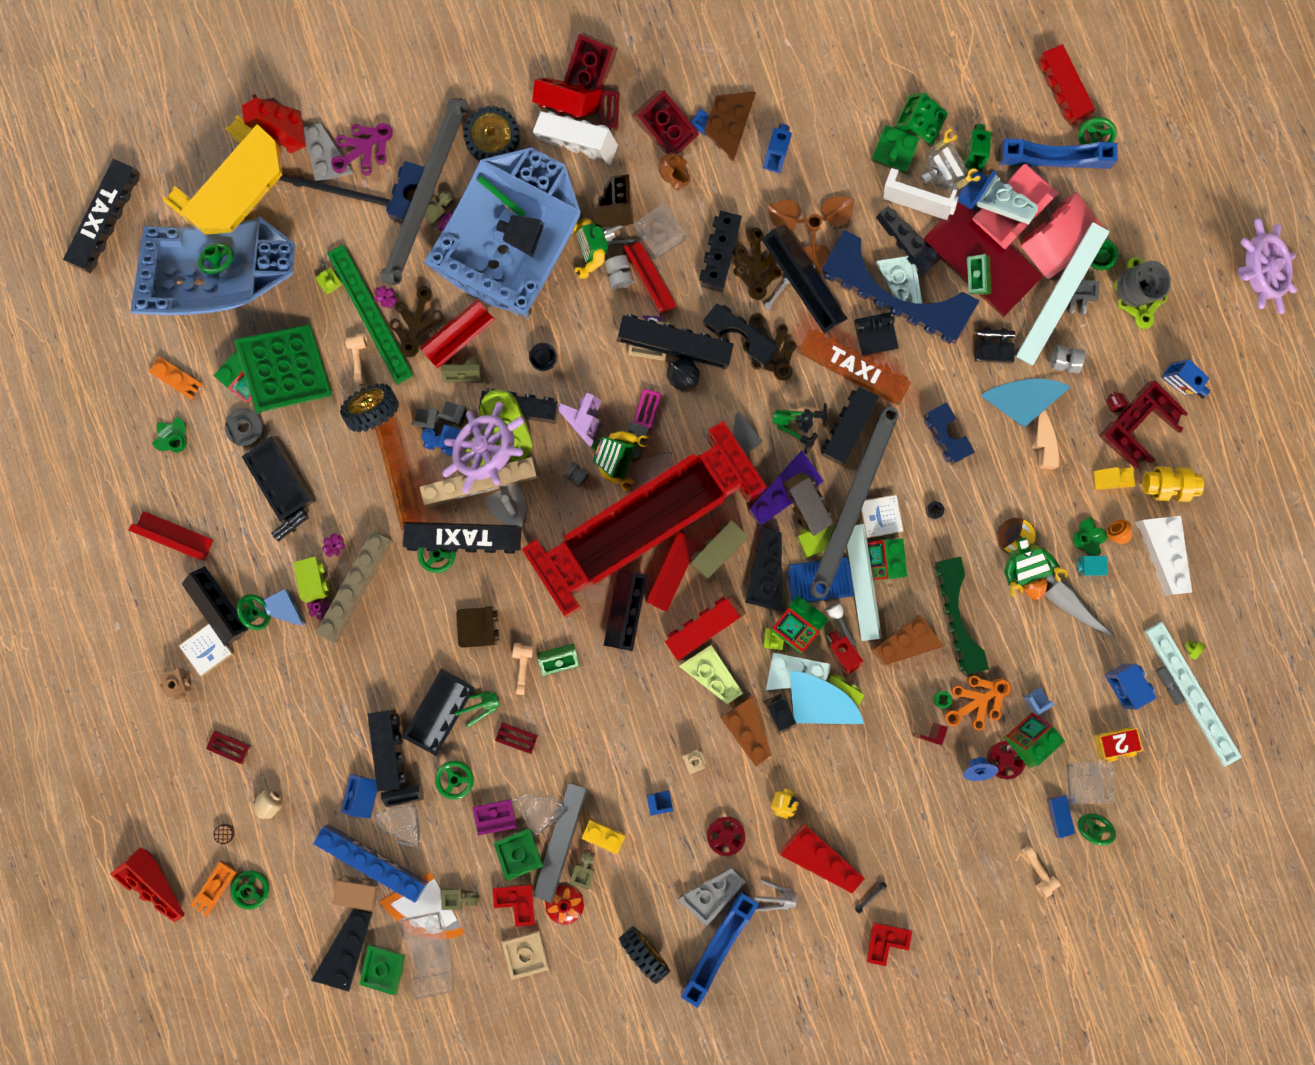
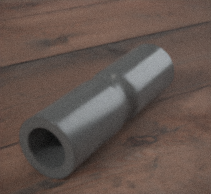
(1172, 688)

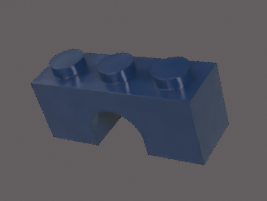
(409, 177)
(953, 449)

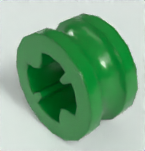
(948, 700)

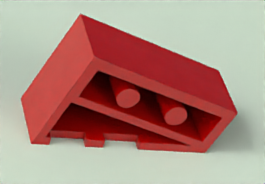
(565, 97)
(278, 121)

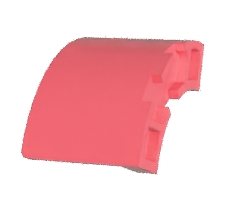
(1024, 182)
(1056, 242)

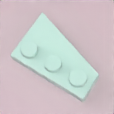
(901, 278)

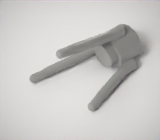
(609, 235)
(786, 899)

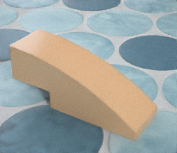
(1045, 440)

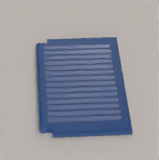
(802, 575)

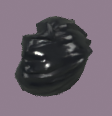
(683, 374)

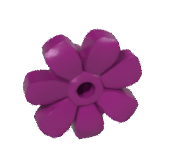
(442, 224)
(385, 296)
(333, 544)
(318, 611)

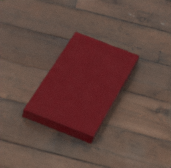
(962, 238)

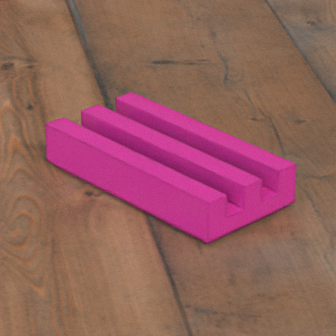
(647, 407)

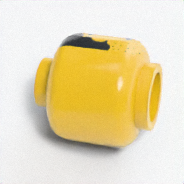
(784, 803)

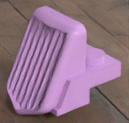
(583, 420)

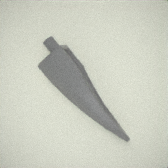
(1065, 598)

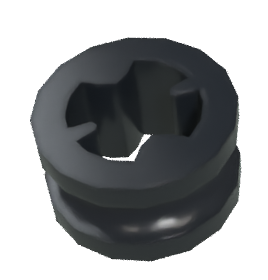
(931, 514)

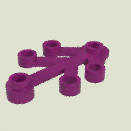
(363, 146)

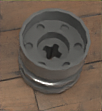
(1144, 283)

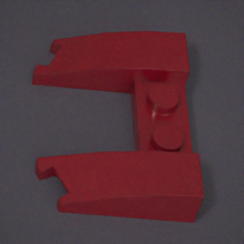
(1149, 398)

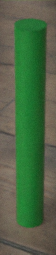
(501, 196)

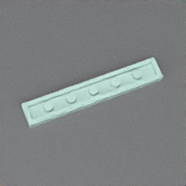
(863, 584)

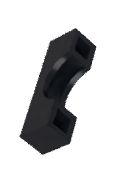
(722, 321)

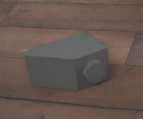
(745, 435)

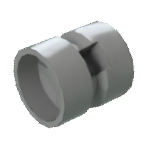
(619, 274)
(1074, 359)

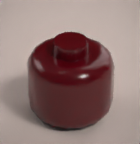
(1116, 402)

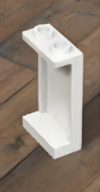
(918, 199)

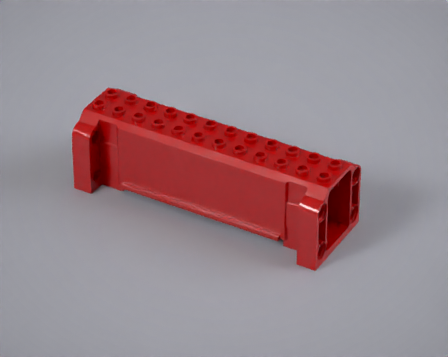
(645, 518)

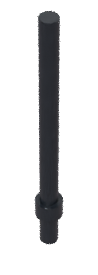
(299, 181)

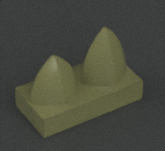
(469, 372)

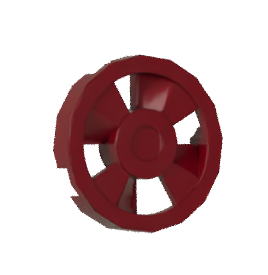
(1005, 760)
(726, 836)

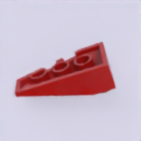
(144, 876)

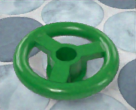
(1097, 125)
(215, 256)
(443, 555)
(251, 613)
(447, 767)
(1095, 831)
(242, 893)

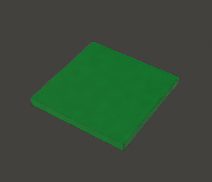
(282, 368)

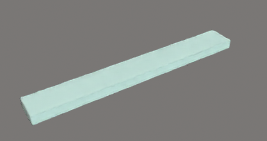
(1062, 294)
(1193, 693)

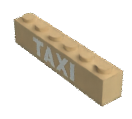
(451, 489)

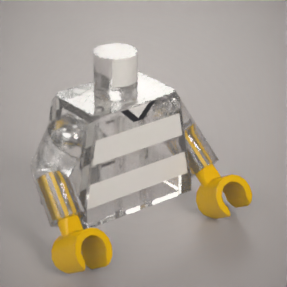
(946, 167)

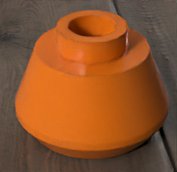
(1120, 531)
(1035, 589)

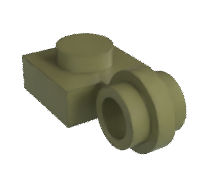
(435, 210)
(582, 873)
(452, 899)

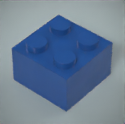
(1131, 686)

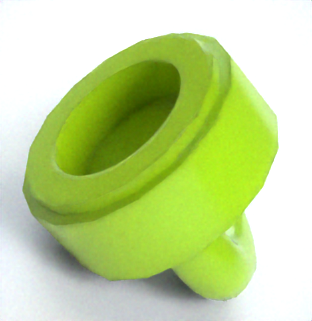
(1196, 650)

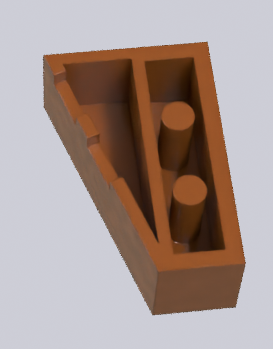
(906, 642)
(747, 729)

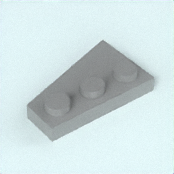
(321, 153)
(712, 895)

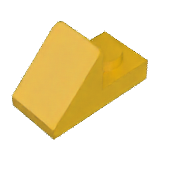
(1114, 478)

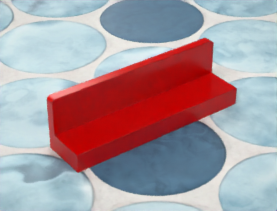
(649, 278)
(457, 333)
(172, 536)
(672, 572)

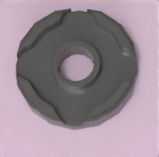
(247, 438)

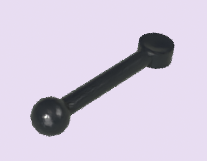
(859, 908)

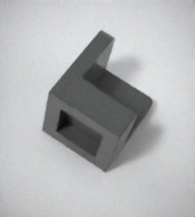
(453, 413)
(426, 419)

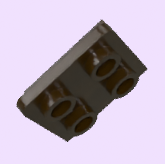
(477, 627)

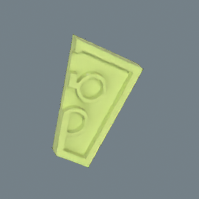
(713, 674)

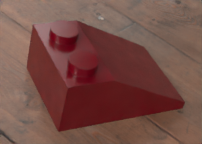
(590, 62)
(665, 123)

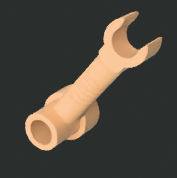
(356, 343)
(523, 653)
(1047, 884)

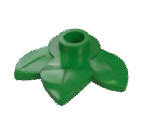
(169, 434)
(1092, 537)

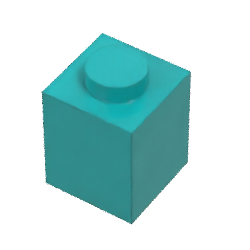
(1092, 566)

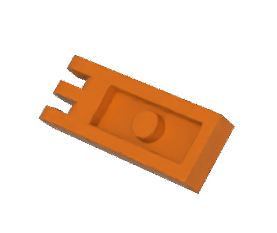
(174, 377)
(214, 887)

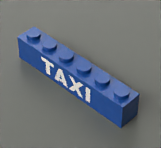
(370, 863)

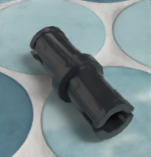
(290, 525)

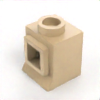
(694, 760)

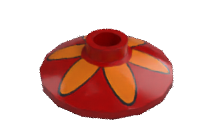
(572, 898)

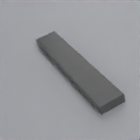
(560, 843)

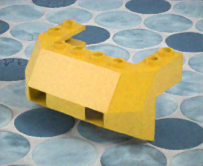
(235, 185)

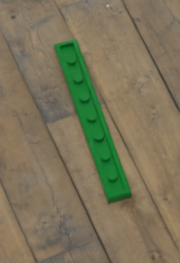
(370, 314)

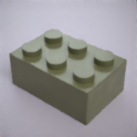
(718, 549)

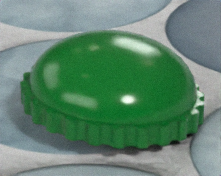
(1106, 256)

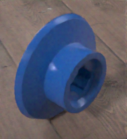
(979, 770)

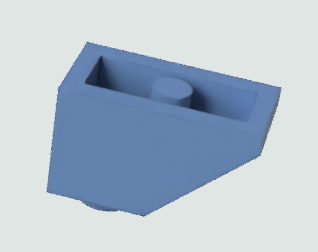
(284, 607)

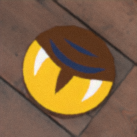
(1012, 530)

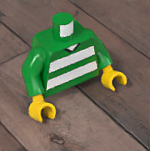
(1029, 564)

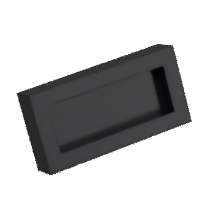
(402, 796)

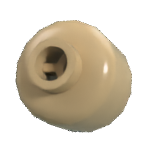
(267, 804)

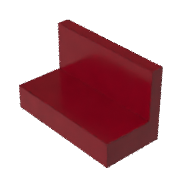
(936, 734)

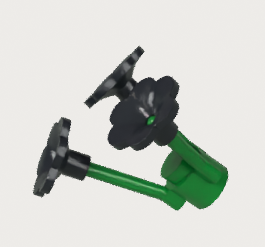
(805, 418)

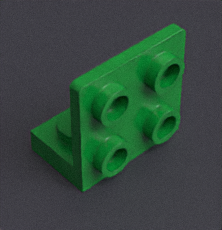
(922, 117)

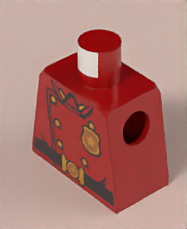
(847, 661)

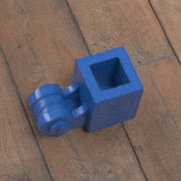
(431, 439)

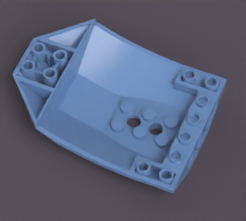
(471, 238)
(171, 255)

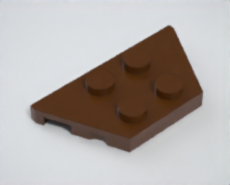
(728, 120)

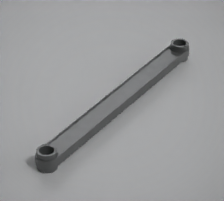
(393, 271)
(854, 502)

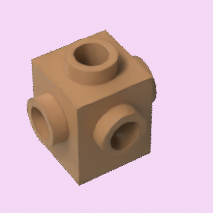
(175, 683)

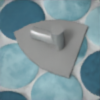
(508, 505)

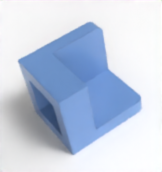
(1038, 701)

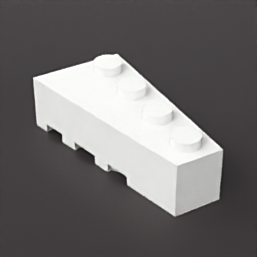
(576, 136)
(1168, 552)

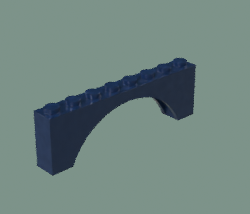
(940, 318)

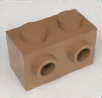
(355, 893)

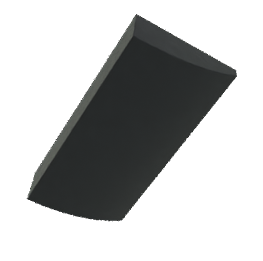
(278, 478)
(436, 712)

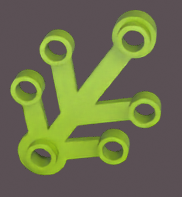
(1142, 310)

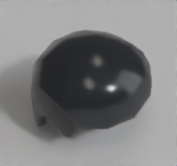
(543, 356)

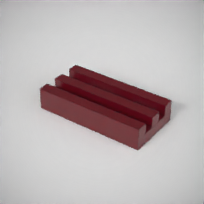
(610, 93)
(518, 730)
(227, 755)

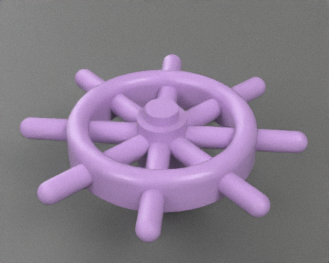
(1268, 266)
(483, 447)

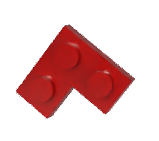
(518, 897)
(883, 938)

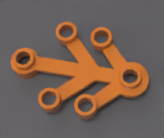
(980, 701)

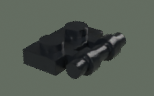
(995, 351)

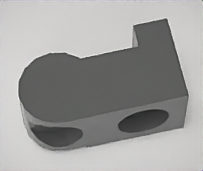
(639, 430)

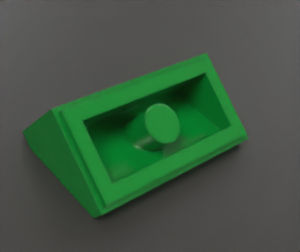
(979, 274)
(558, 659)

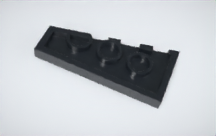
(906, 238)
(766, 576)
(344, 954)

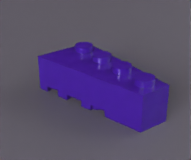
(774, 498)

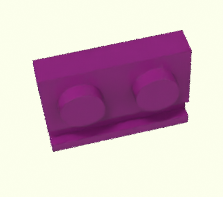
(494, 817)

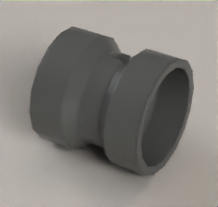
(576, 474)

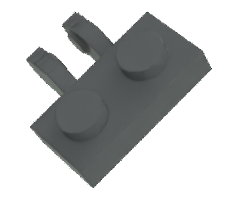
(1086, 291)

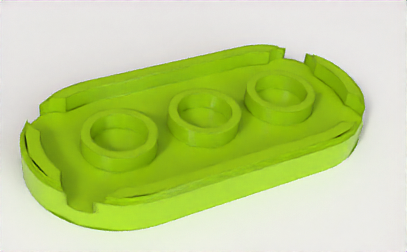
(509, 413)

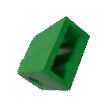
(977, 148)

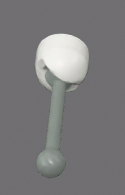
(836, 612)

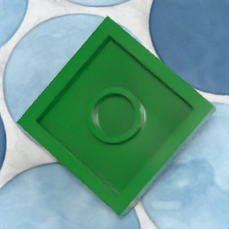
(895, 149)
(518, 854)
(382, 969)

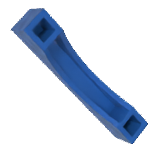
(1093, 155)
(717, 949)

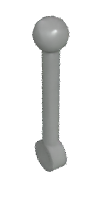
(768, 305)

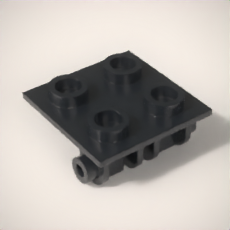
(876, 334)

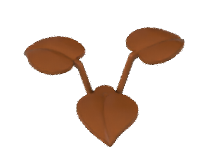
(837, 212)

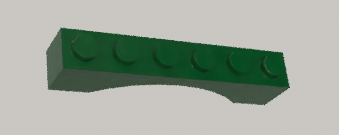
(970, 655)

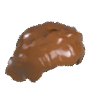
(673, 170)

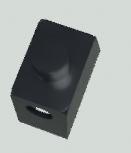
(522, 233)
(780, 713)

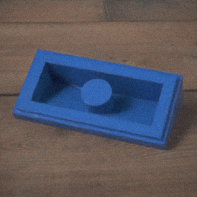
(1061, 816)

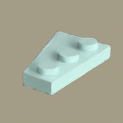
(1006, 202)
(782, 665)

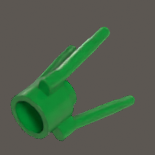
(489, 702)

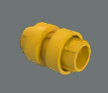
(1180, 484)

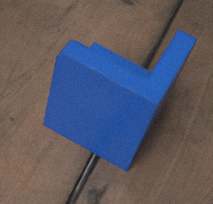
(659, 802)

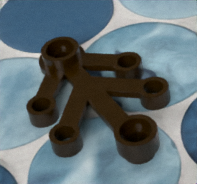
(755, 266)
(415, 324)
(778, 363)

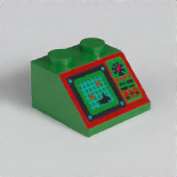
(232, 377)
(887, 559)
(799, 624)
(1034, 740)

